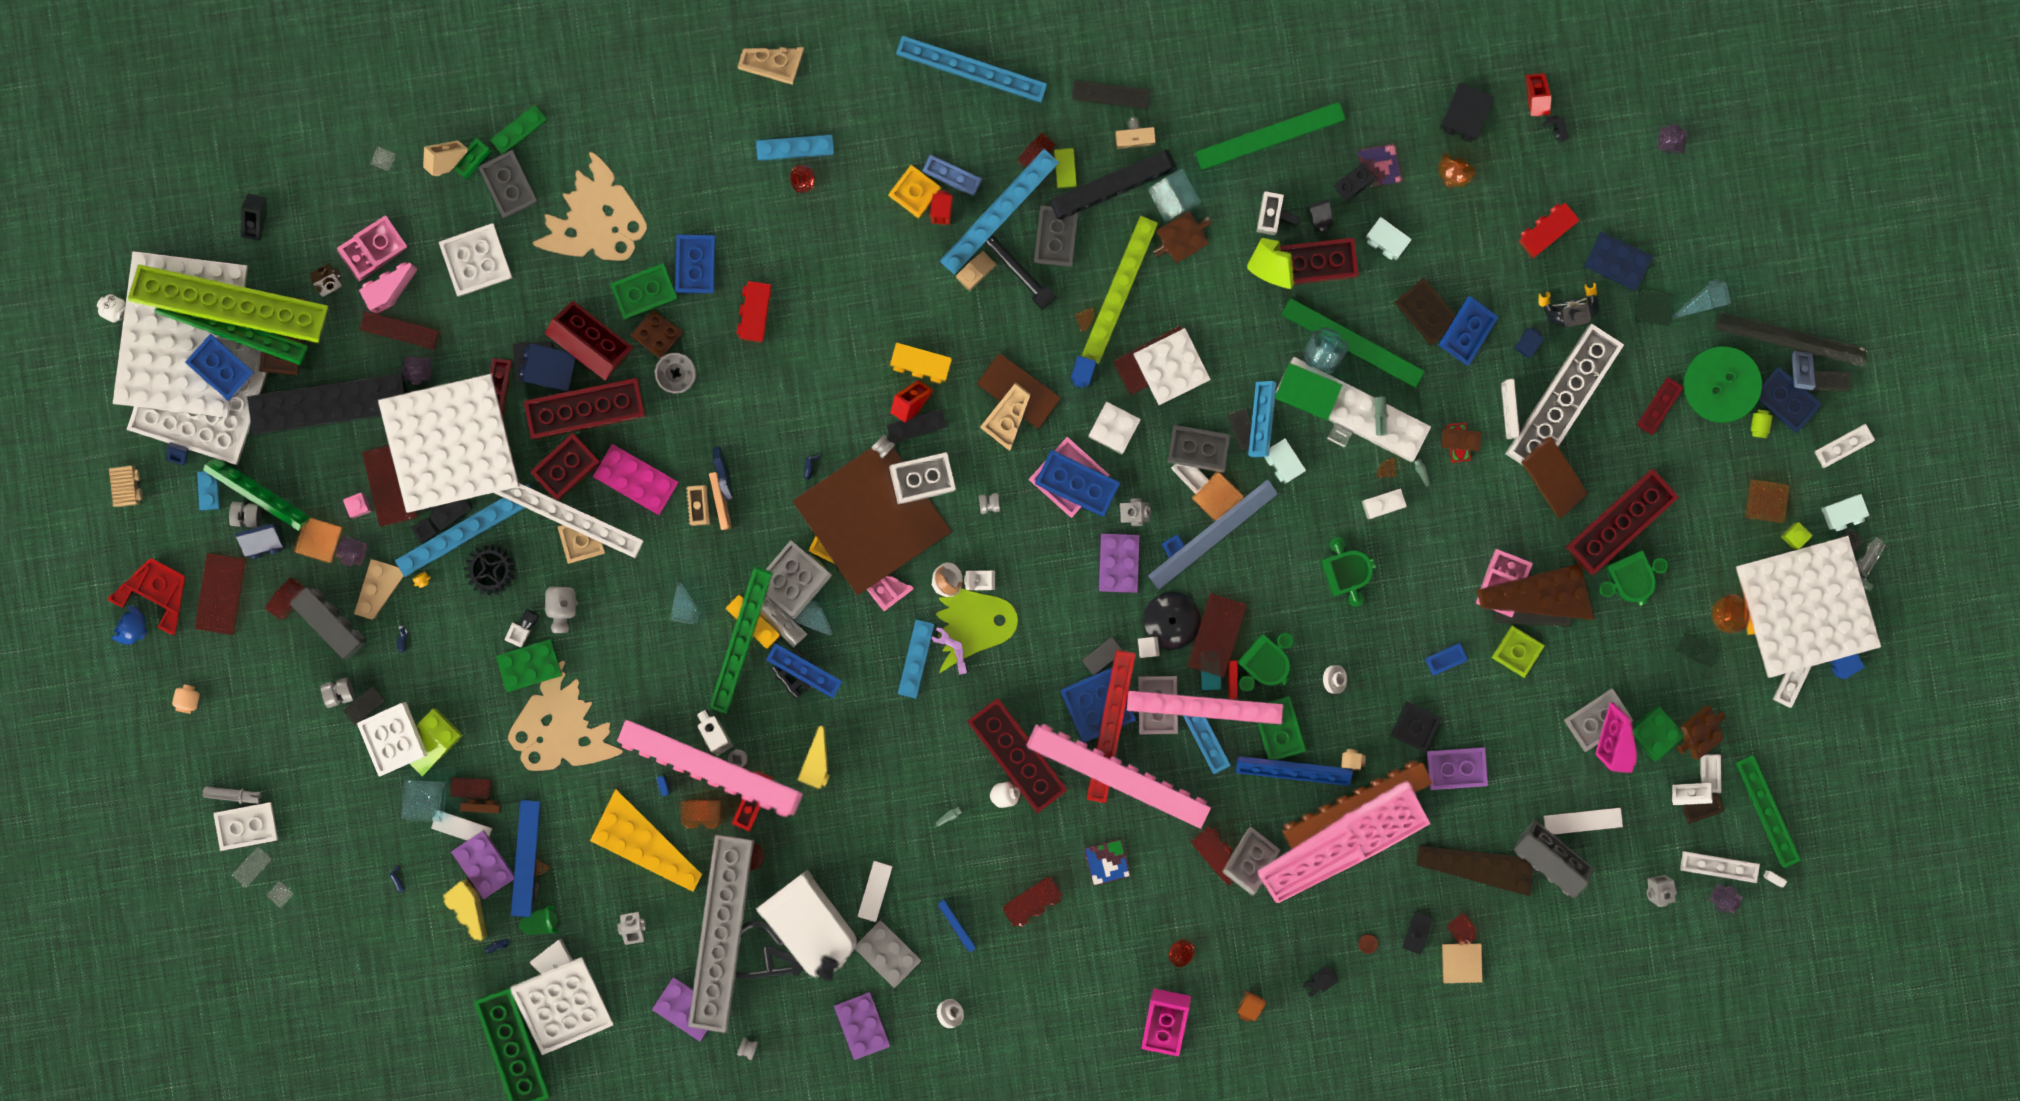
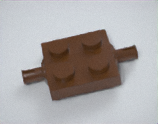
(1182, 237)
(1701, 732)

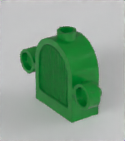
(1347, 571)
(1632, 578)
(1266, 662)

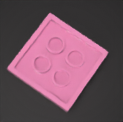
(1073, 452)

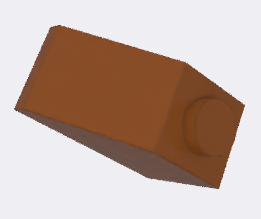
(1250, 1006)

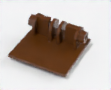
(656, 334)

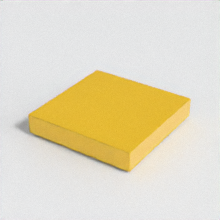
(914, 191)

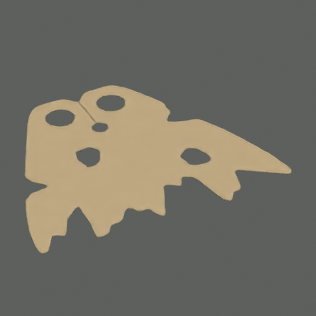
(590, 221)
(563, 732)

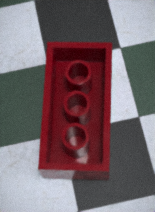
(1323, 261)
(588, 340)

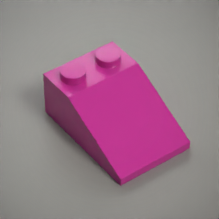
(1616, 741)
(1166, 1022)

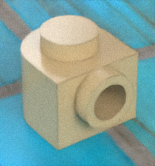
(1353, 760)

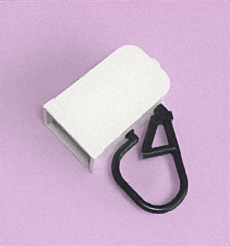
(806, 924)

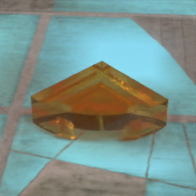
(1084, 319)
(1387, 469)
(540, 867)

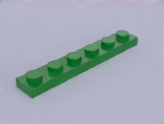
(257, 493)
(1767, 811)

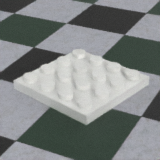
(562, 1006)

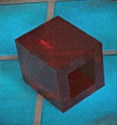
(1462, 930)

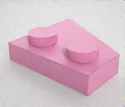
(888, 591)

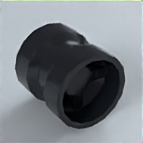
(826, 968)

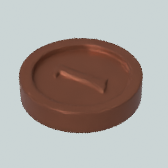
(1368, 943)

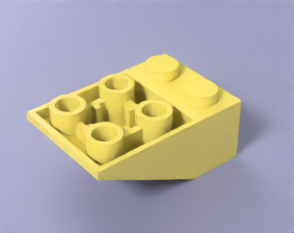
(467, 904)

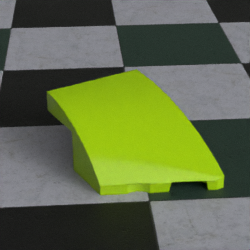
(1272, 264)

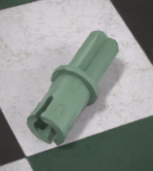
(1380, 416)

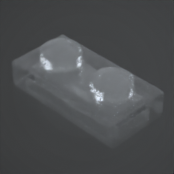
(1873, 552)

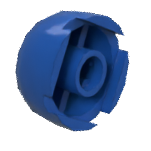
(130, 627)

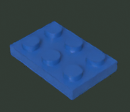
(695, 263)
(1468, 331)
(219, 367)

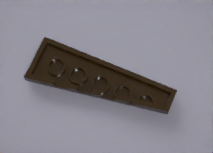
(1487, 868)

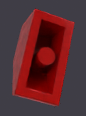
(1538, 94)
(910, 401)

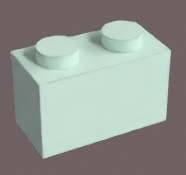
(1388, 239)
(1284, 461)
(1845, 512)

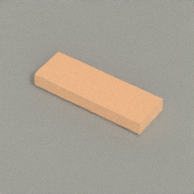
(720, 502)

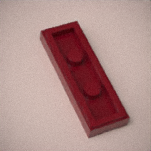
(1659, 406)

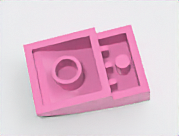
(372, 248)
(1503, 569)

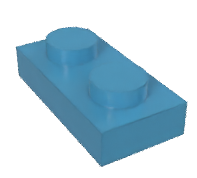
(208, 491)

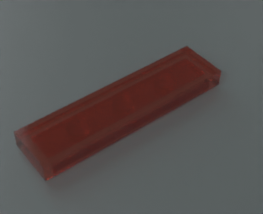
(399, 330)

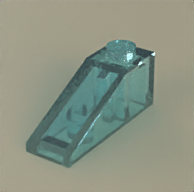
(1708, 298)

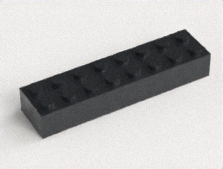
(321, 404)

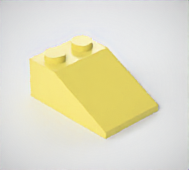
(816, 764)

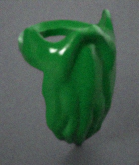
(540, 922)

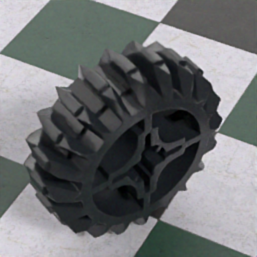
(485, 562)

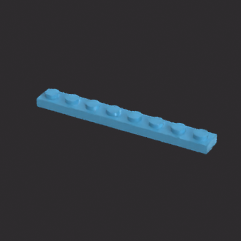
(971, 69)
(999, 211)
(457, 535)

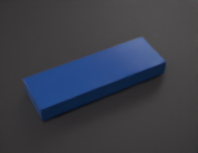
(956, 925)

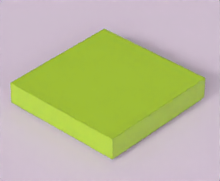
(1518, 651)

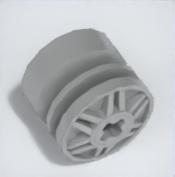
(665, 377)

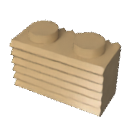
(125, 486)
(698, 505)

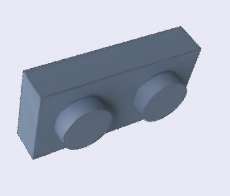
(1803, 370)

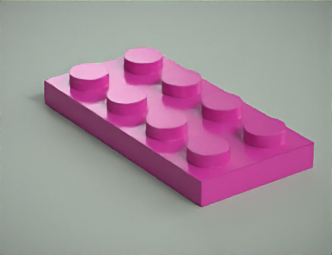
(635, 479)

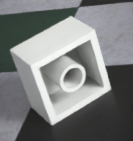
(1114, 428)

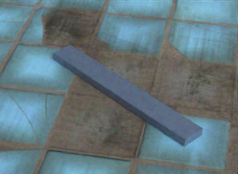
(1212, 534)

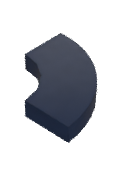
(722, 471)

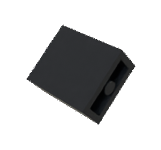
(1466, 112)

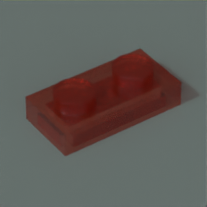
(470, 788)

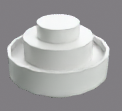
(1335, 679)
(950, 1013)

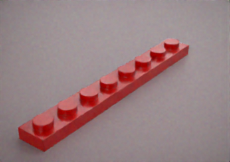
(1112, 717)

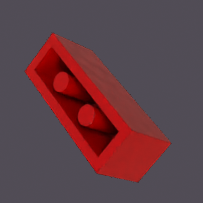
(941, 208)
(1548, 229)
(754, 311)
(748, 810)

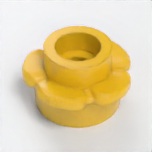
(421, 579)

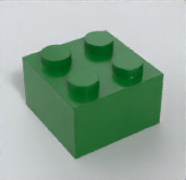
(1656, 733)

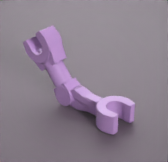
(945, 639)

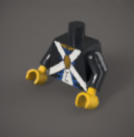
(1571, 312)

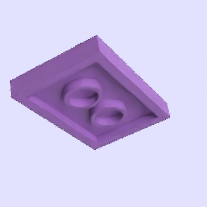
(1119, 563)
(1457, 768)
(483, 864)
(676, 1007)
(862, 1025)

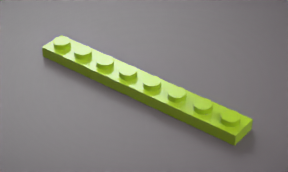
(1119, 289)

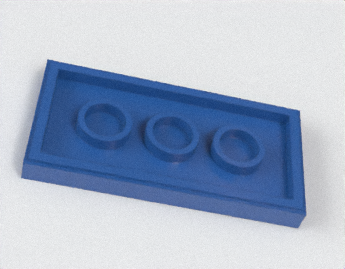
(1077, 483)

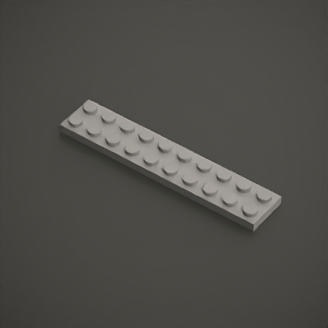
(721, 933)

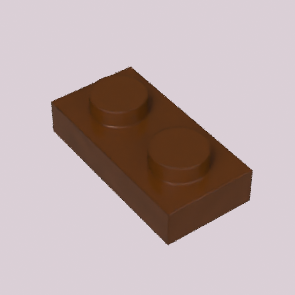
(1461, 439)
(472, 806)

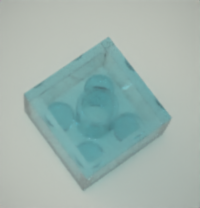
(423, 801)

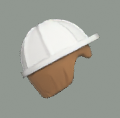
(947, 580)

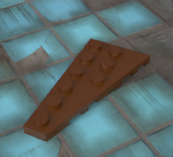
(1548, 594)

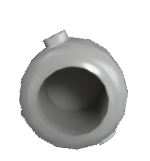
(560, 605)

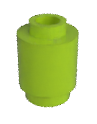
(1761, 424)

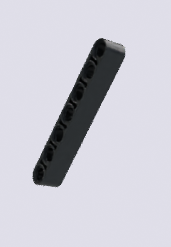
(1113, 185)

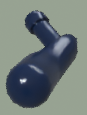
(808, 467)
(401, 639)
(397, 882)
(497, 945)

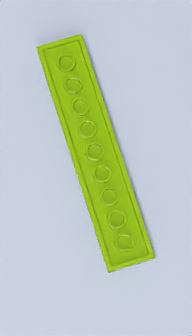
(228, 303)

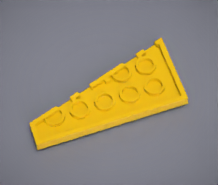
(636, 839)

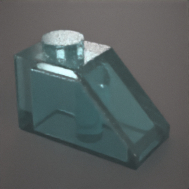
(684, 607)
(815, 618)

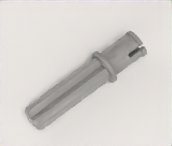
(232, 795)

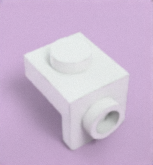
(980, 580)

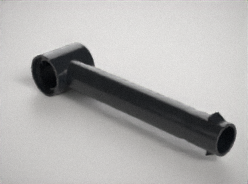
(1042, 295)

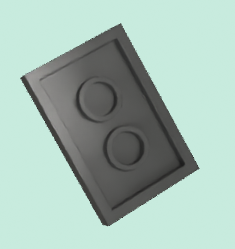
(508, 184)
(1055, 238)
(1198, 448)

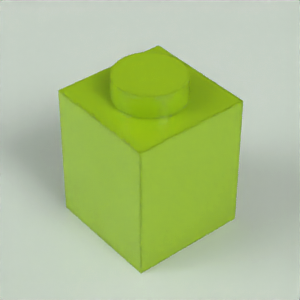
(1796, 536)

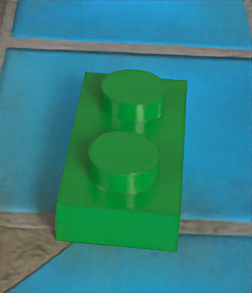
(472, 159)

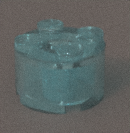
(1325, 350)

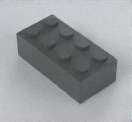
(328, 623)
(1553, 859)

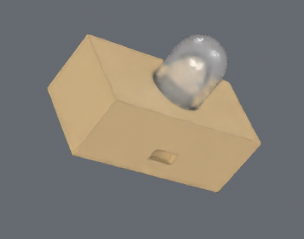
(1135, 136)

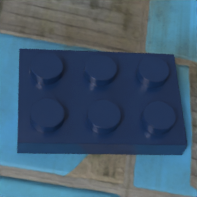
(1618, 261)
(1787, 403)

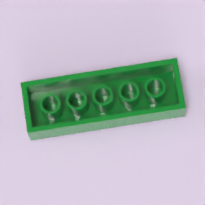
(512, 1047)

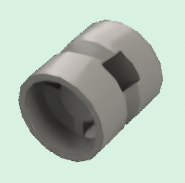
(251, 517)
(338, 692)

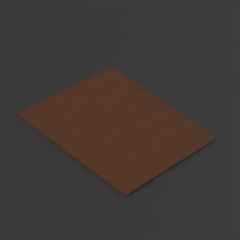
(863, 524)

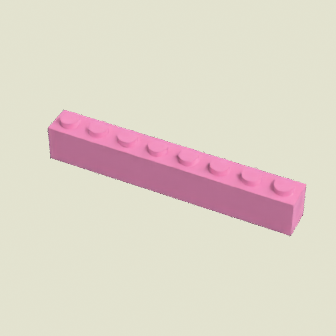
(1204, 707)

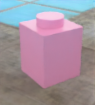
(357, 505)

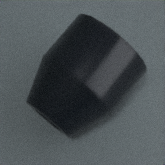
(529, 619)

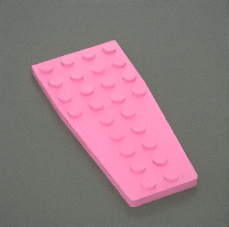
(1346, 843)

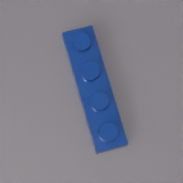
(804, 670)

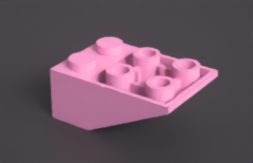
(386, 290)

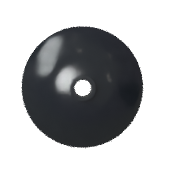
(1157, 620)

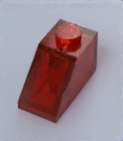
(1033, 150)
(279, 603)

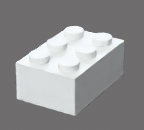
(922, 478)

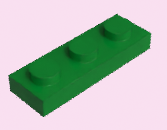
(518, 130)

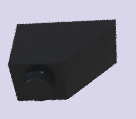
(1320, 215)
(253, 216)

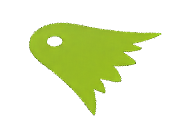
(973, 624)

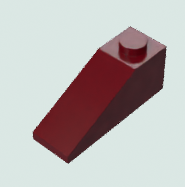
(501, 373)

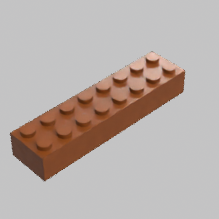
(1312, 824)

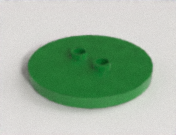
(1722, 384)

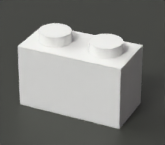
(1270, 213)
(1384, 504)

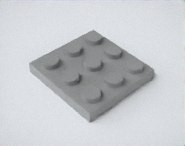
(795, 579)

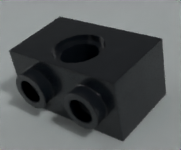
(1355, 182)

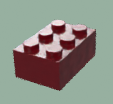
(565, 467)

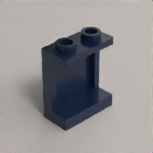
(547, 367)

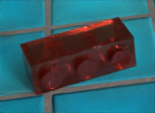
(1213, 851)
(1032, 902)

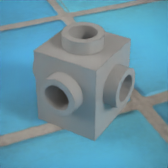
(1135, 512)
(1661, 890)
(630, 924)

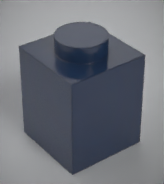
(1529, 342)

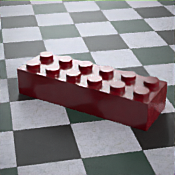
(585, 409)
(1621, 522)
(1009, 747)

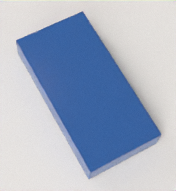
(1446, 659)

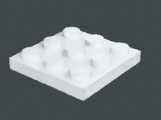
(475, 260)
(1171, 366)
(392, 739)

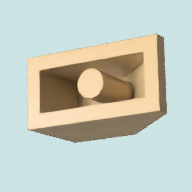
(443, 157)
(975, 270)

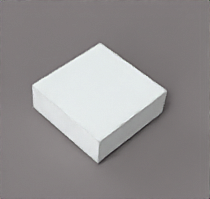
(517, 635)
(1148, 647)
(1774, 879)

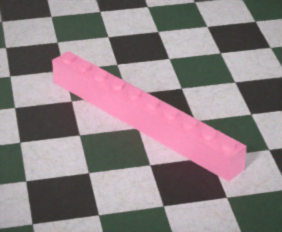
(709, 767)
(1118, 776)

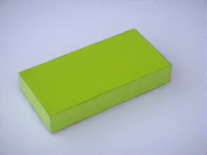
(1065, 168)

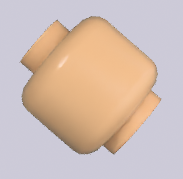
(186, 699)

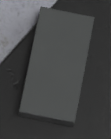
(1101, 656)

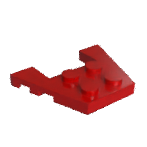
(158, 585)

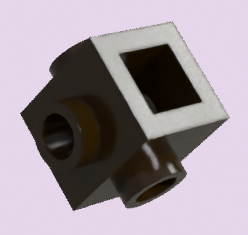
(326, 279)

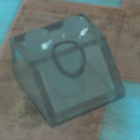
(1174, 195)

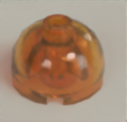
(1455, 171)
(1729, 614)

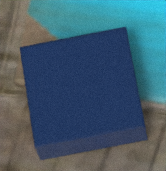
(177, 453)

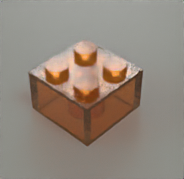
(701, 813)

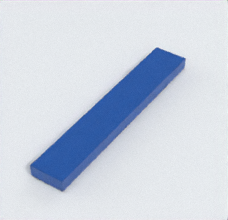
(1294, 771)
(525, 858)

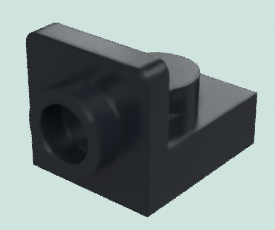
(1560, 130)

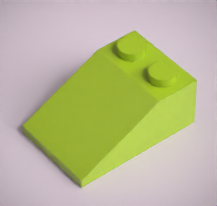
(438, 738)

